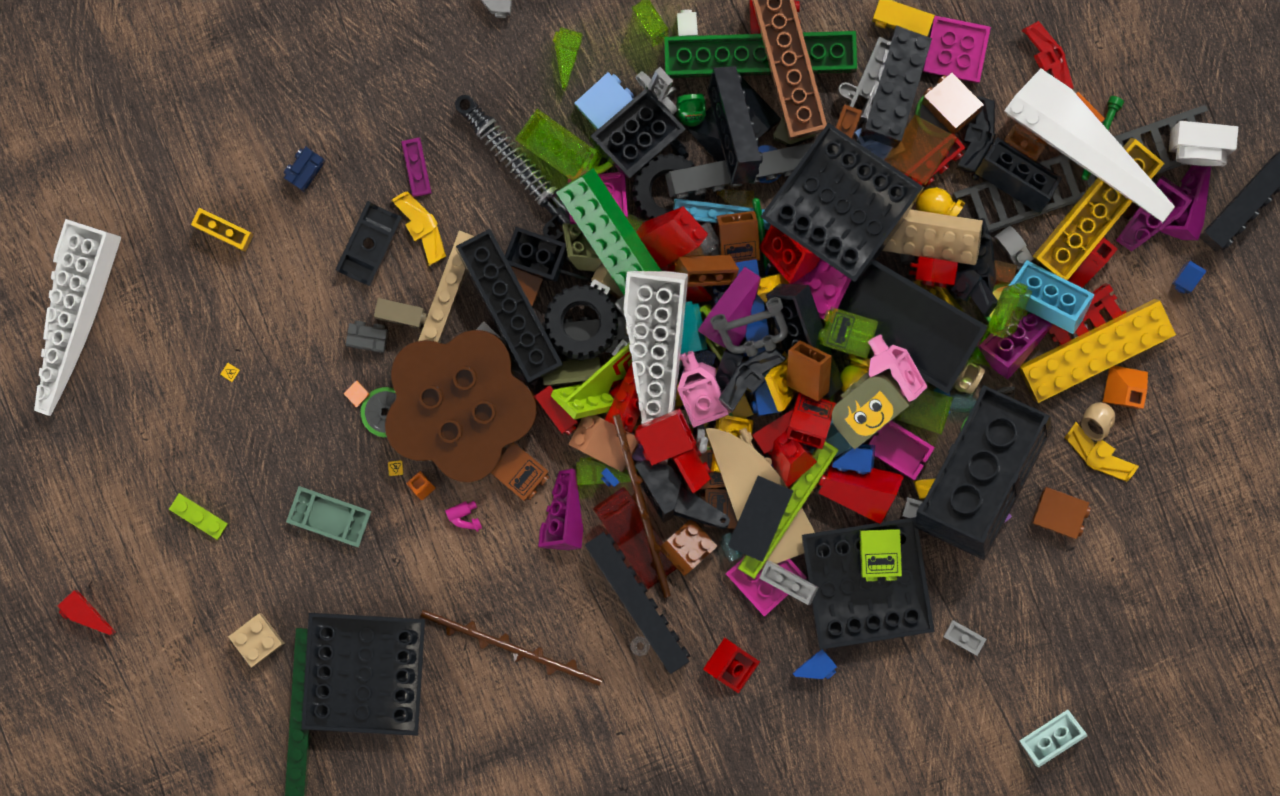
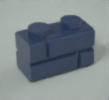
(304, 168)

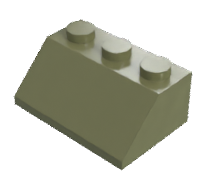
(572, 372)

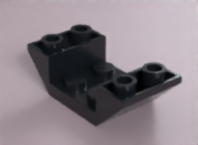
(985, 262)

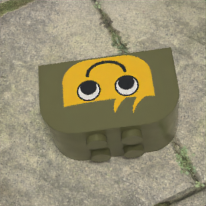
(868, 407)

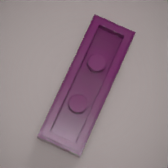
(416, 167)

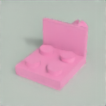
(901, 366)
(700, 391)

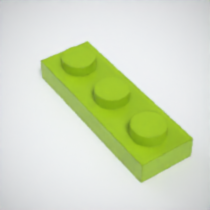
(198, 516)

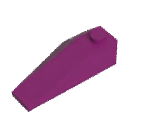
(1191, 222)
(1144, 225)
(733, 304)
(1009, 353)
(564, 521)

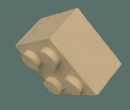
(256, 640)

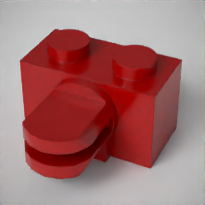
(935, 271)

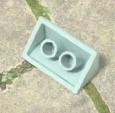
(1053, 738)

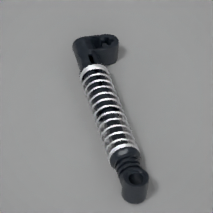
(520, 166)

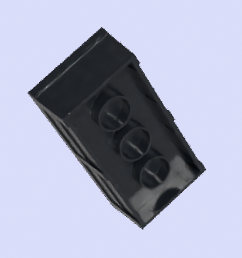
(912, 318)
(984, 472)

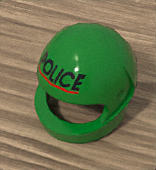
(691, 109)

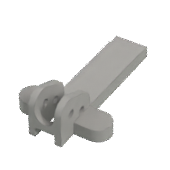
(868, 79)
(660, 86)

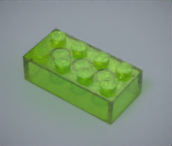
(557, 146)

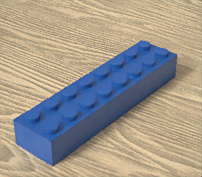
(763, 403)

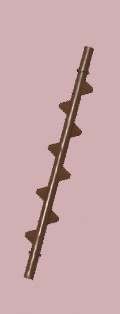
(638, 497)
(518, 652)

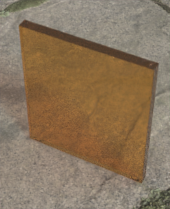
(921, 149)

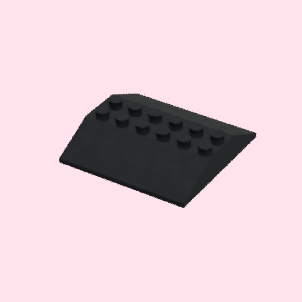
(842, 202)
(863, 611)
(363, 674)

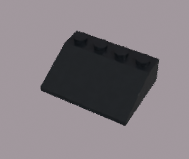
(636, 133)

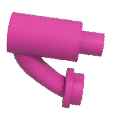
(461, 510)

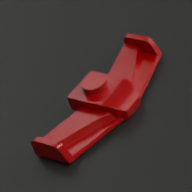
(1051, 54)

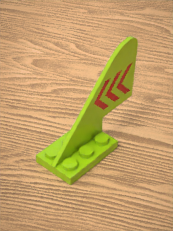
(592, 395)

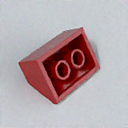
(788, 255)

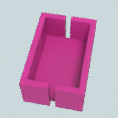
(901, 449)

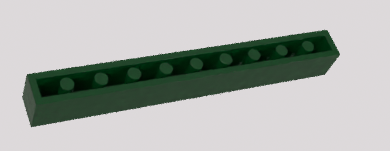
(298, 738)

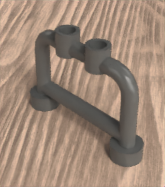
(774, 308)

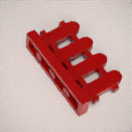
(1107, 301)

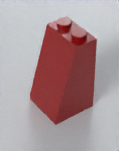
(671, 235)
(863, 493)

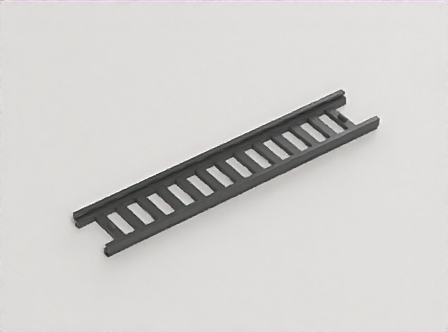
(1063, 160)

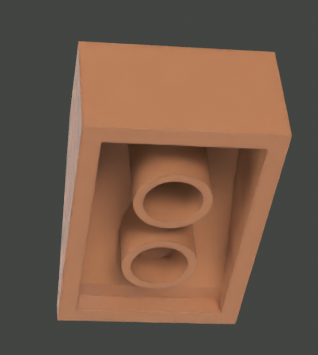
(599, 440)

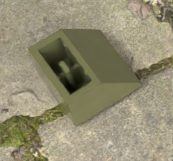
(579, 249)

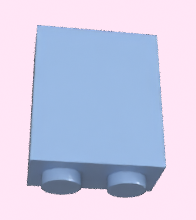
(603, 100)

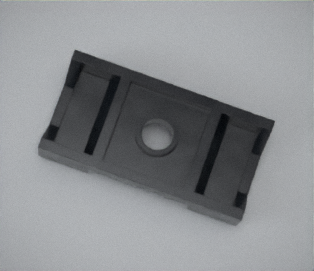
(364, 263)

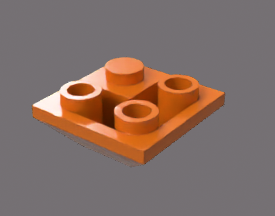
(1126, 387)

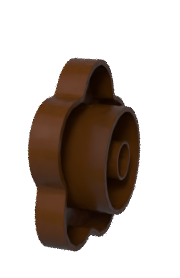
(458, 404)

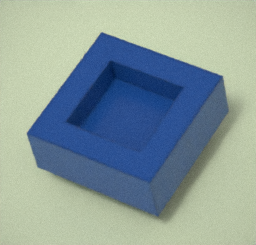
(609, 478)

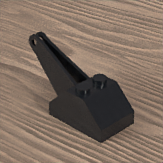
(539, 255)
(669, 498)

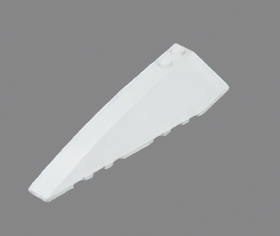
(1069, 126)
(80, 277)
(655, 330)

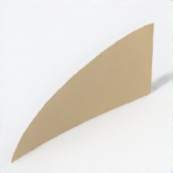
(739, 469)

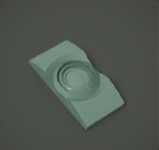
(328, 516)

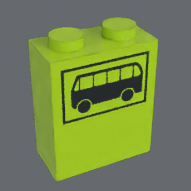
(880, 554)

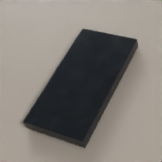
(760, 518)

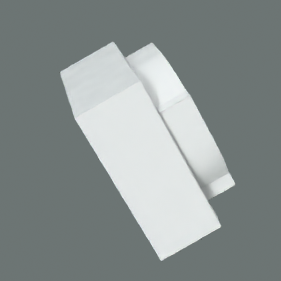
(1202, 143)

